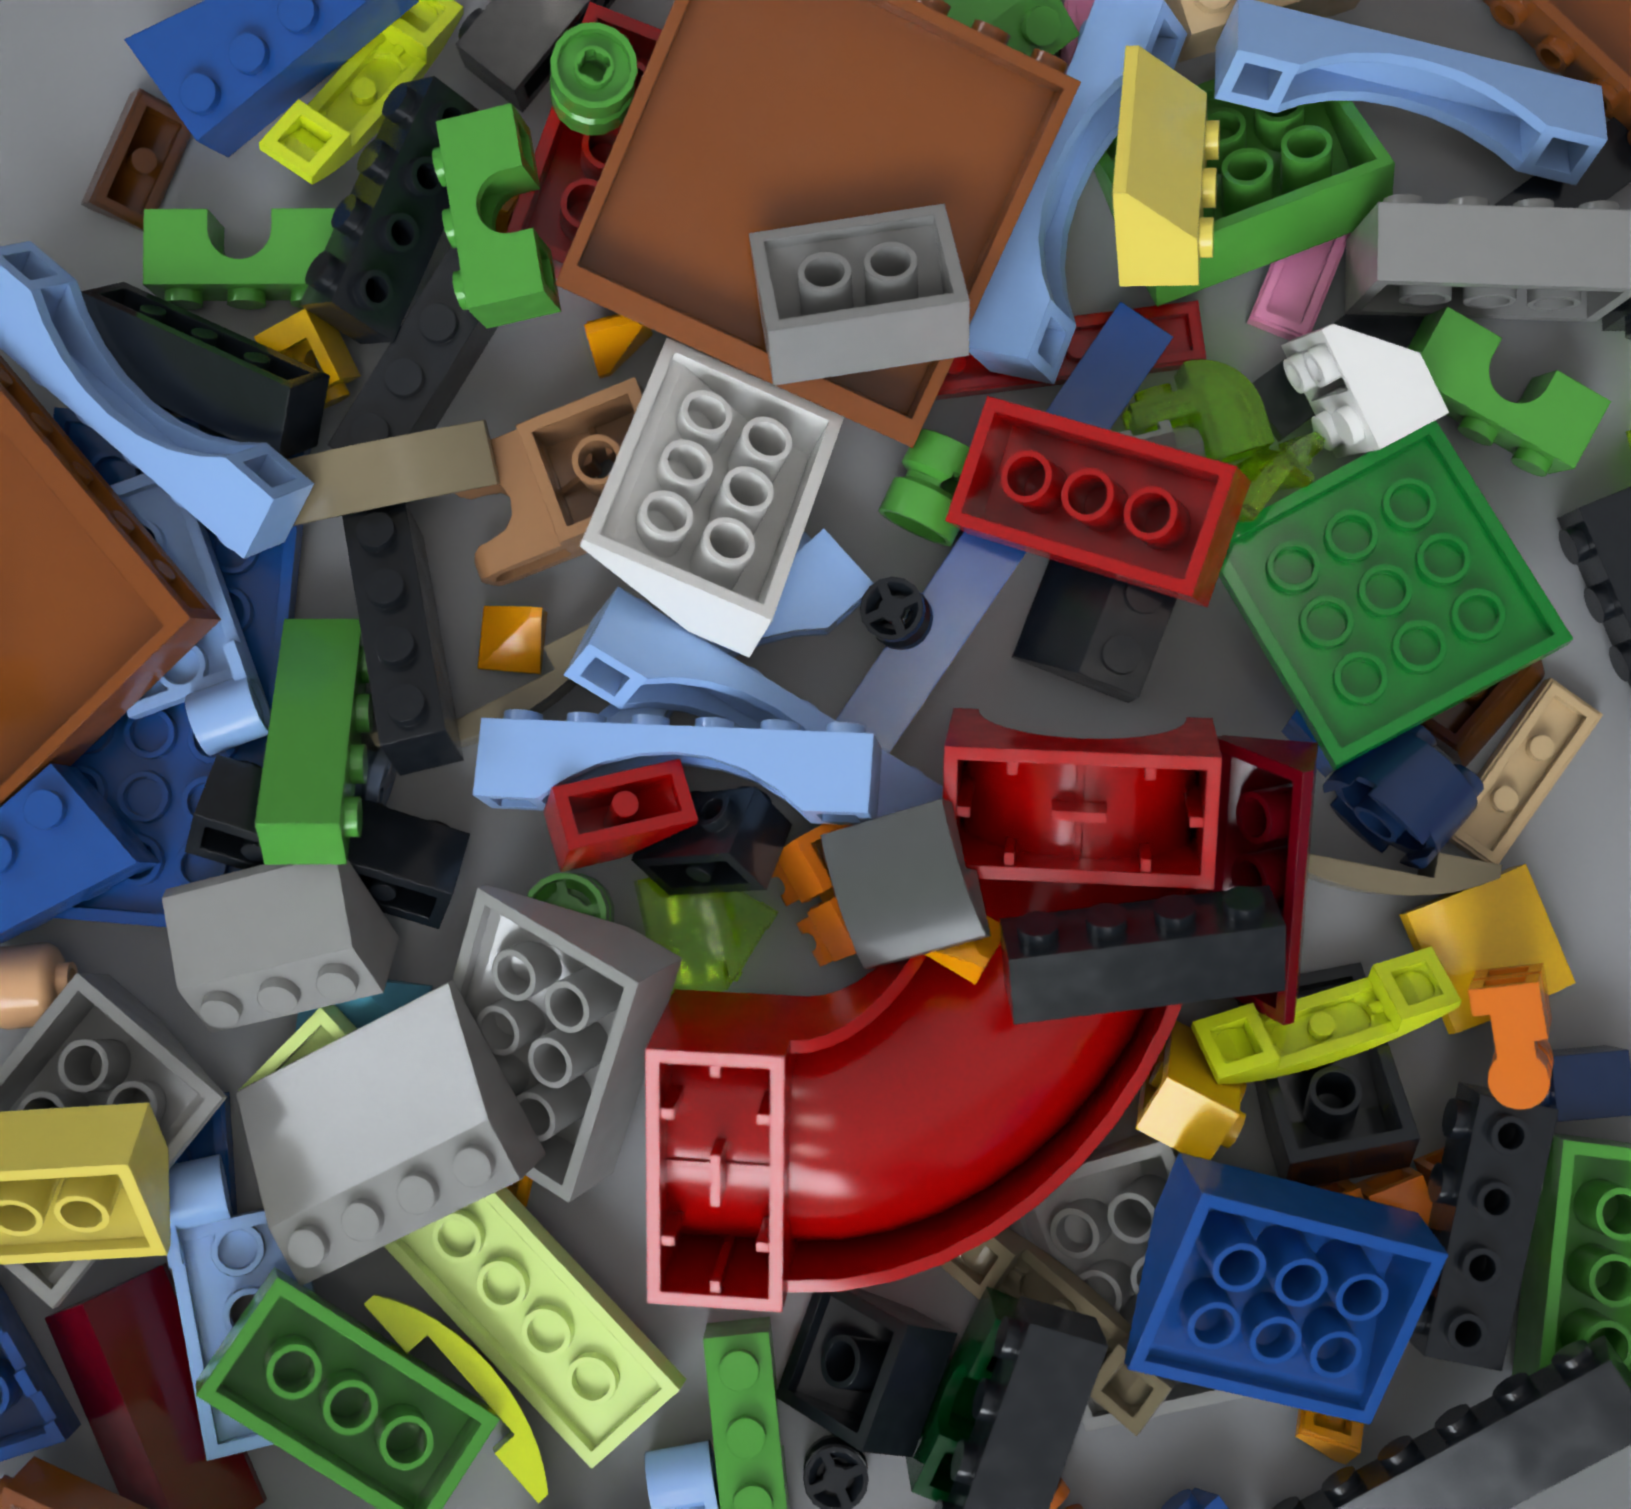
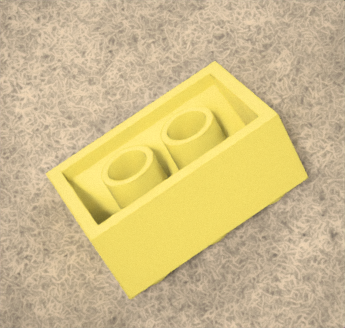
(1162, 175)
(83, 1184)

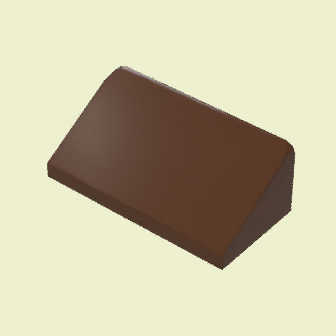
(137, 160)
(1472, 723)

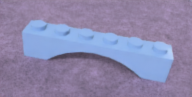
(1522, 114)
(1025, 310)
(230, 486)
(816, 598)
(650, 661)
(820, 773)

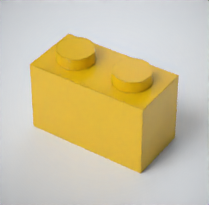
(1185, 1104)

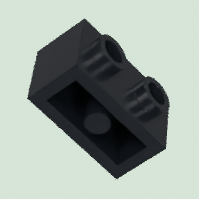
(727, 849)

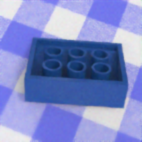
(1279, 1289)

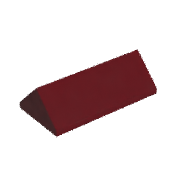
(1267, 840)
(140, 1399)

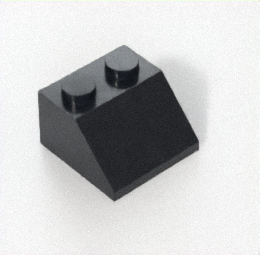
(1094, 630)
(866, 1369)

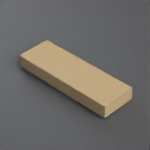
(1525, 769)

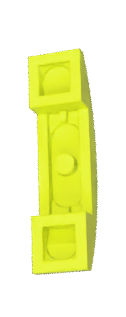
(348, 109)
(1330, 1023)
(518, 1447)

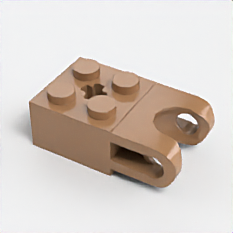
(553, 481)

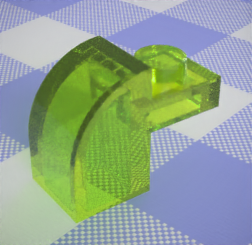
(1213, 401)

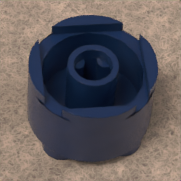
(1405, 796)

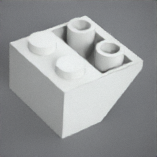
(1361, 388)

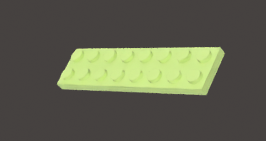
(525, 1303)

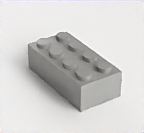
(1489, 259)

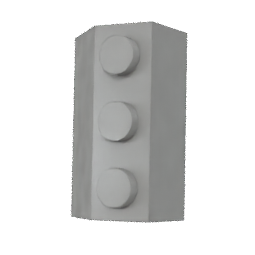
(860, 294)
(276, 942)

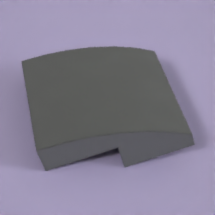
(905, 884)

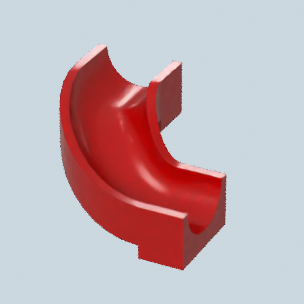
(908, 1109)

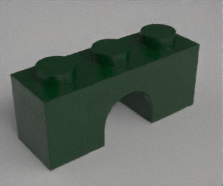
(951, 1409)

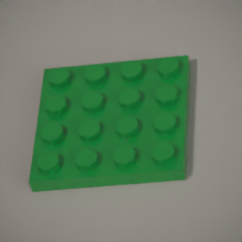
(1387, 594)

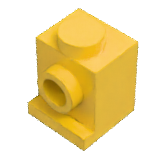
(307, 338)

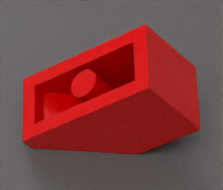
(617, 814)

